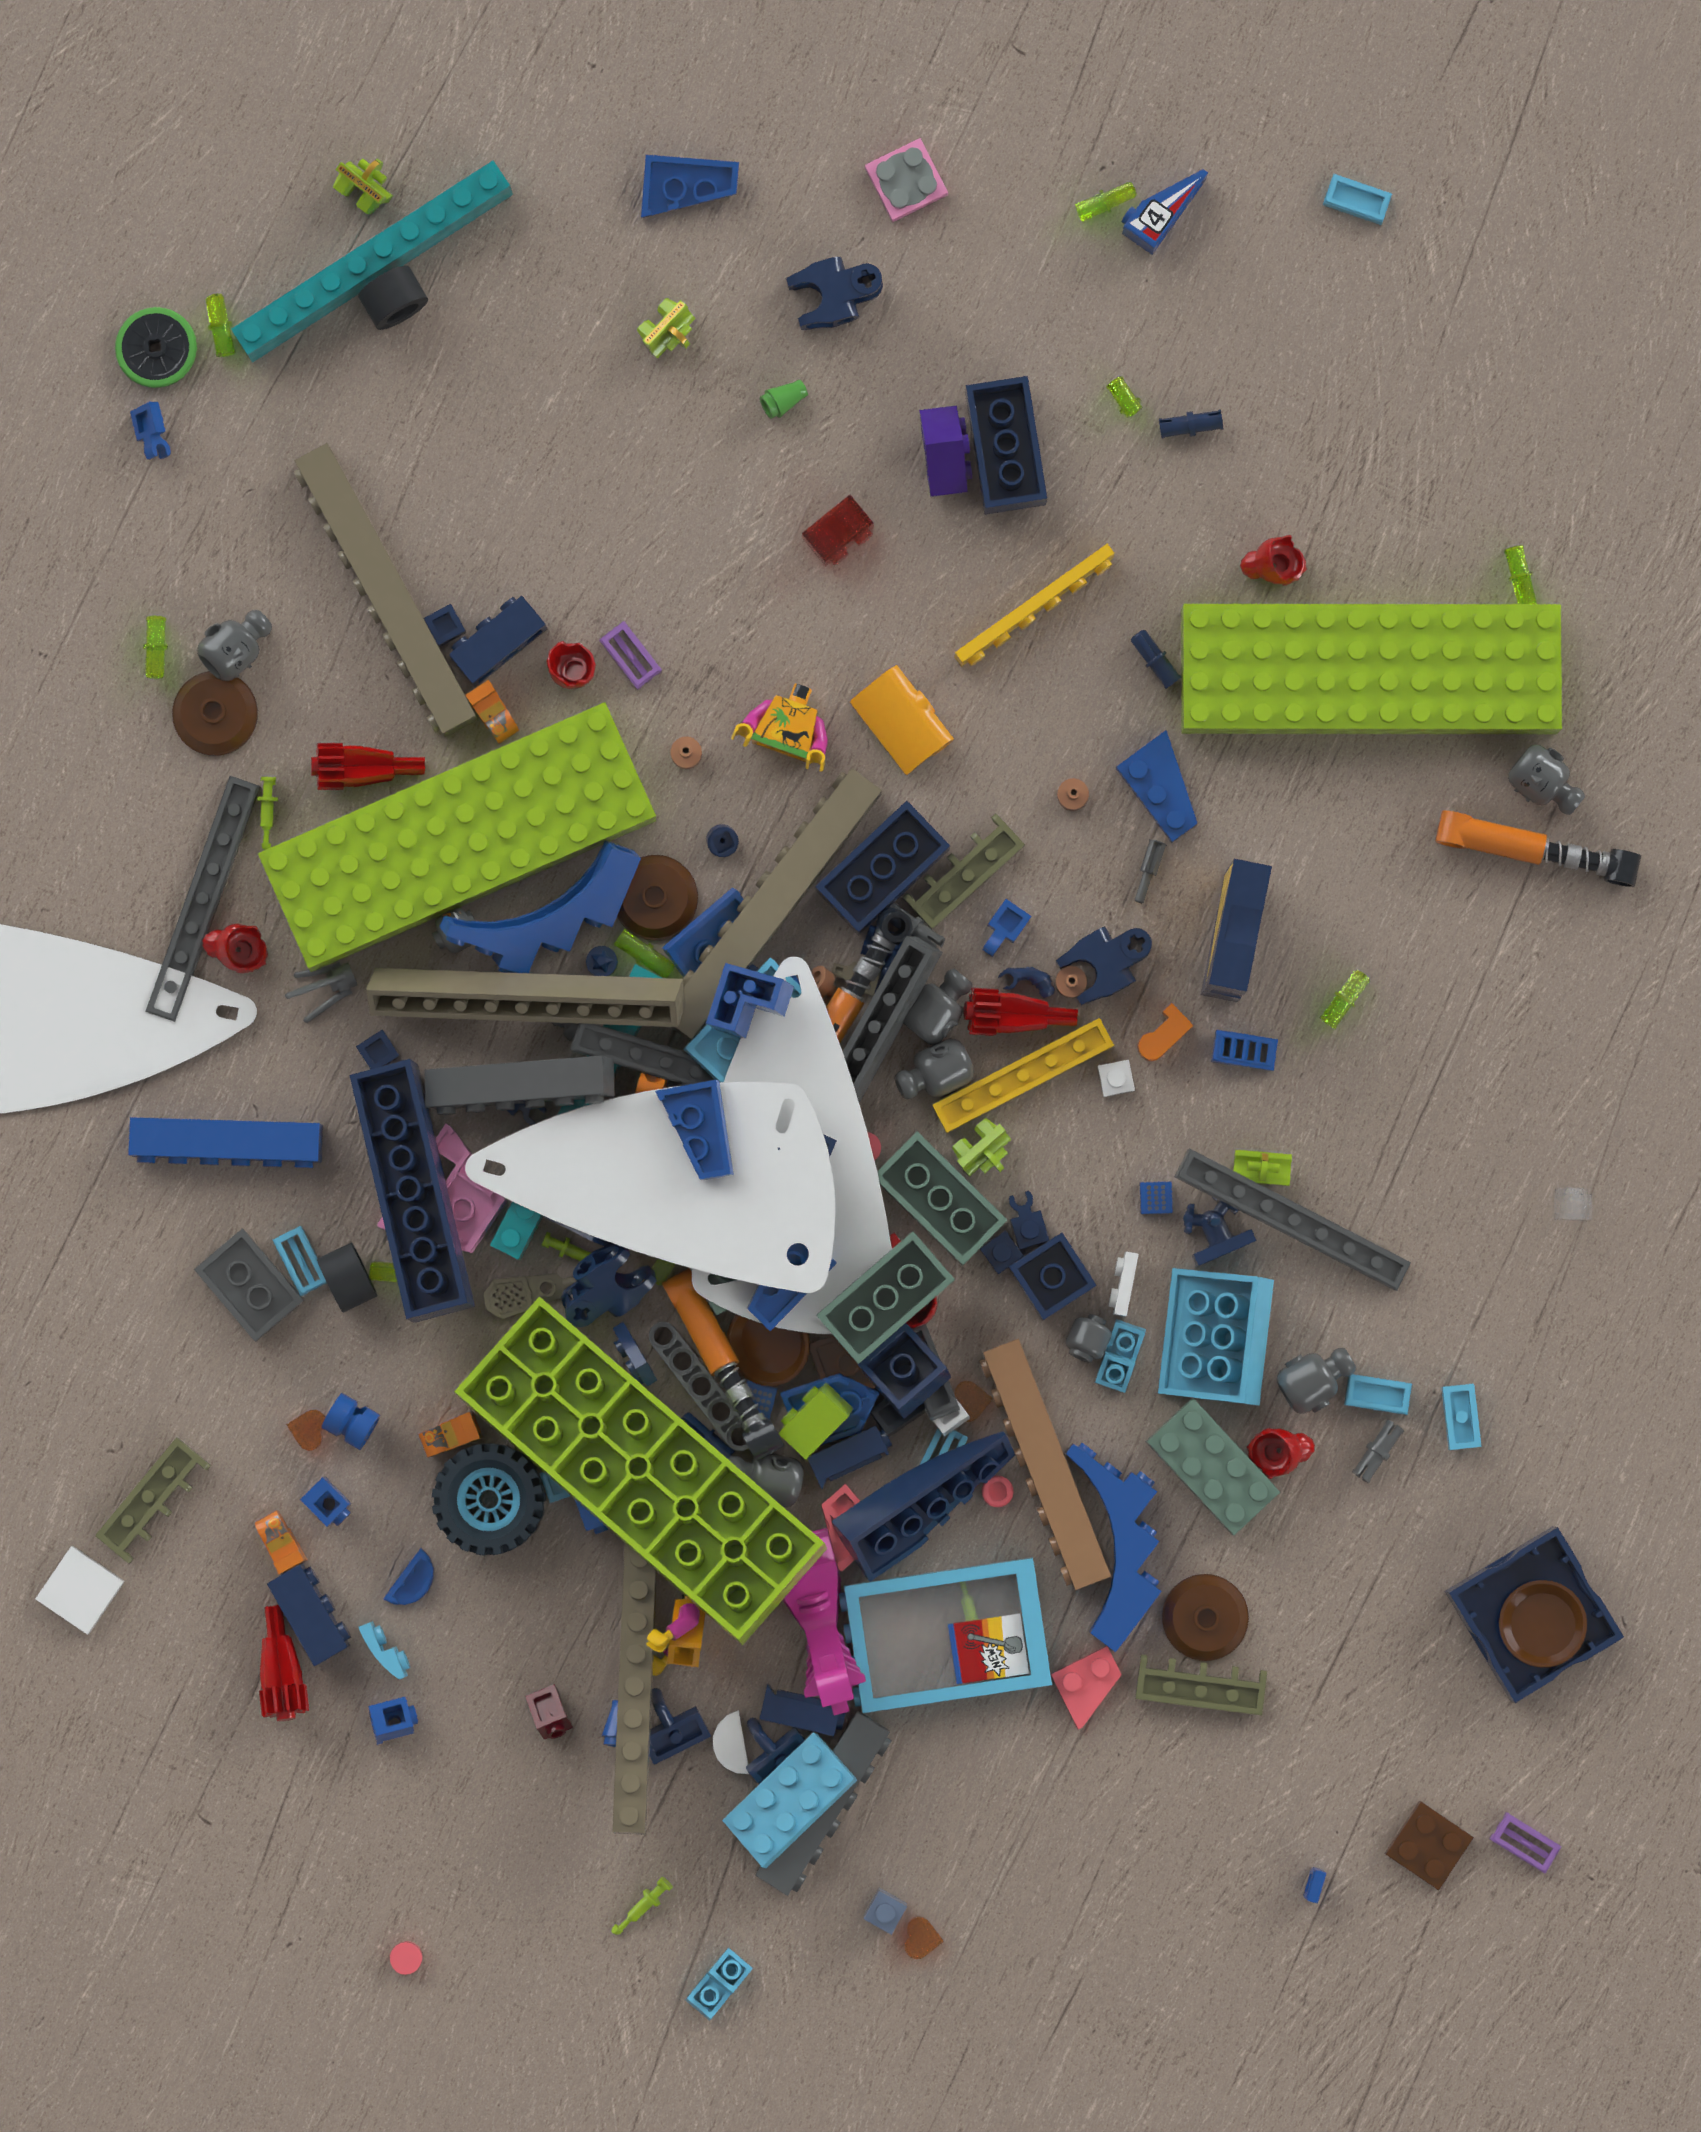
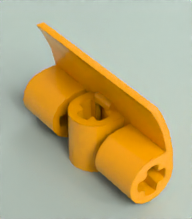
(901, 719)

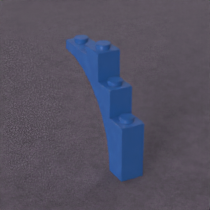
(593, 898)
(1124, 1501)

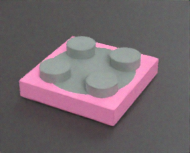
(906, 180)

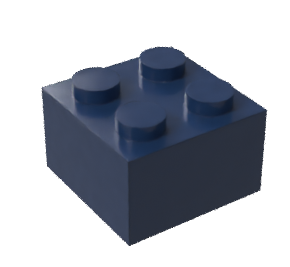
(1052, 1276)
(904, 1370)

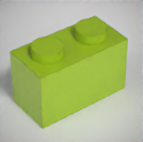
(815, 1420)

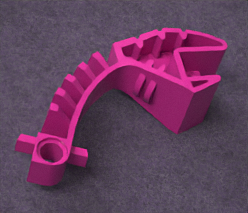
(816, 1609)

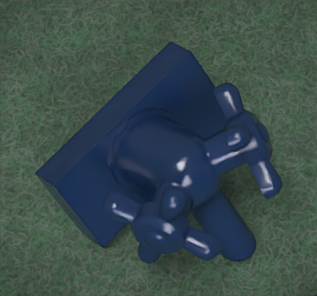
(1216, 1232)

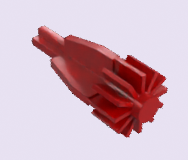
(359, 766)
(1011, 1013)
(280, 1672)

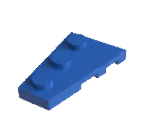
(685, 182)
(1159, 786)
(703, 931)
(701, 1125)
(772, 1303)

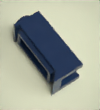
(849, 1455)
(799, 1712)

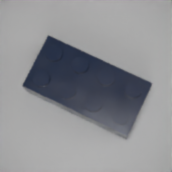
(1006, 445)
(882, 867)

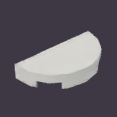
(730, 1744)

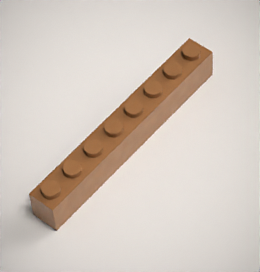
(1046, 1464)

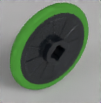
(150, 327)

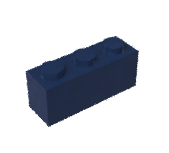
(497, 640)
(310, 1613)

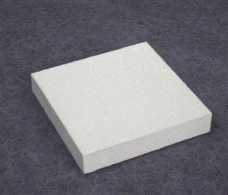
(80, 1590)

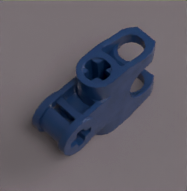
(839, 289)
(1109, 959)
(602, 1288)

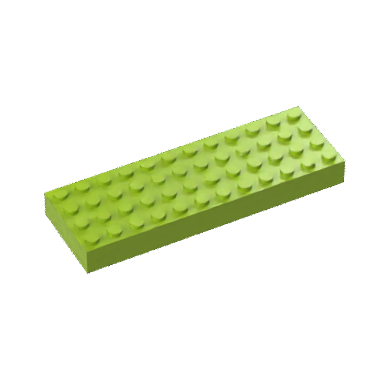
(1371, 669)
(457, 837)
(641, 1470)

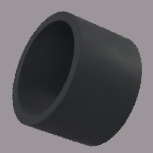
(393, 297)
(347, 1277)

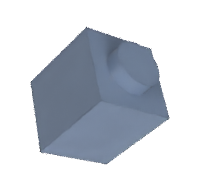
(885, 1910)

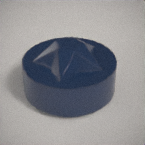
(722, 840)
(601, 961)

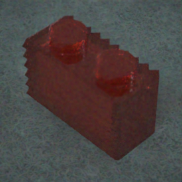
(838, 531)

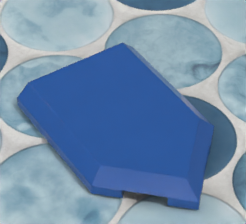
(856, 1394)

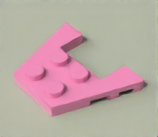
(471, 1203)

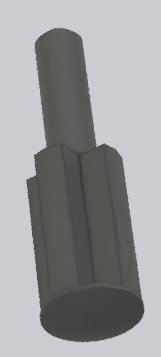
(1149, 867)

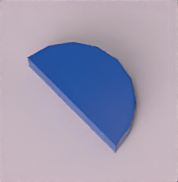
(413, 1581)

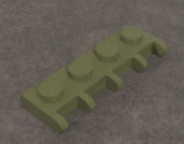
(966, 874)
(150, 1497)
(1200, 1689)

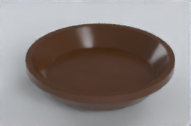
(214, 714)
(659, 899)
(767, 1355)
(1205, 1617)
(1543, 1623)

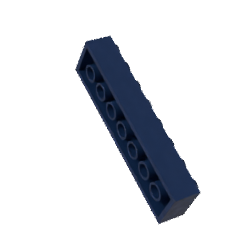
(412, 1191)

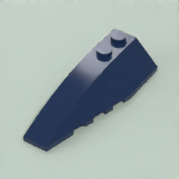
(905, 1510)

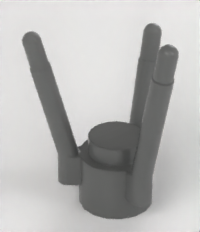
(339, 977)

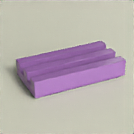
(646, 676)
(1502, 1828)

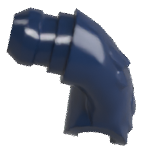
(1037, 977)

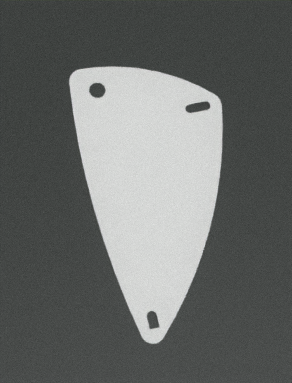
(80, 1020)
(808, 1053)
(629, 1181)

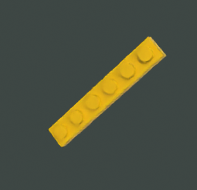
(1045, 599)
(1023, 1075)

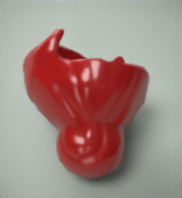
(1280, 551)
(223, 945)
(1294, 1449)

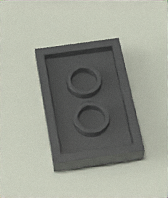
(249, 1285)

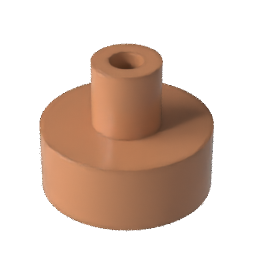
(687, 760)
(1069, 801)
(824, 981)
(1067, 989)

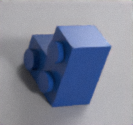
(741, 993)

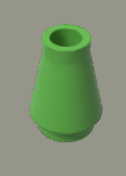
(782, 398)

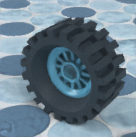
(451, 1499)

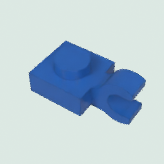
(148, 426)
(1007, 924)

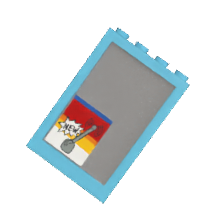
(946, 1635)

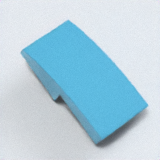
(1120, 1356)
(390, 1659)
(718, 1984)

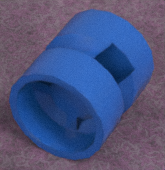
(350, 1421)

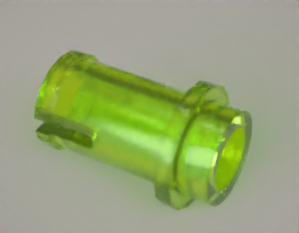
(1124, 397)

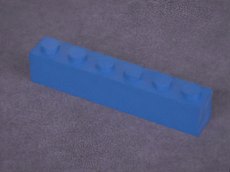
(225, 1141)

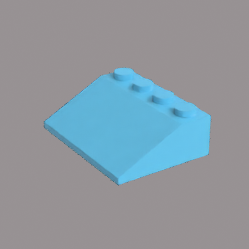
(1216, 1336)

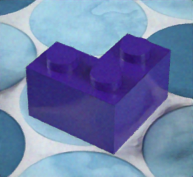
(944, 447)

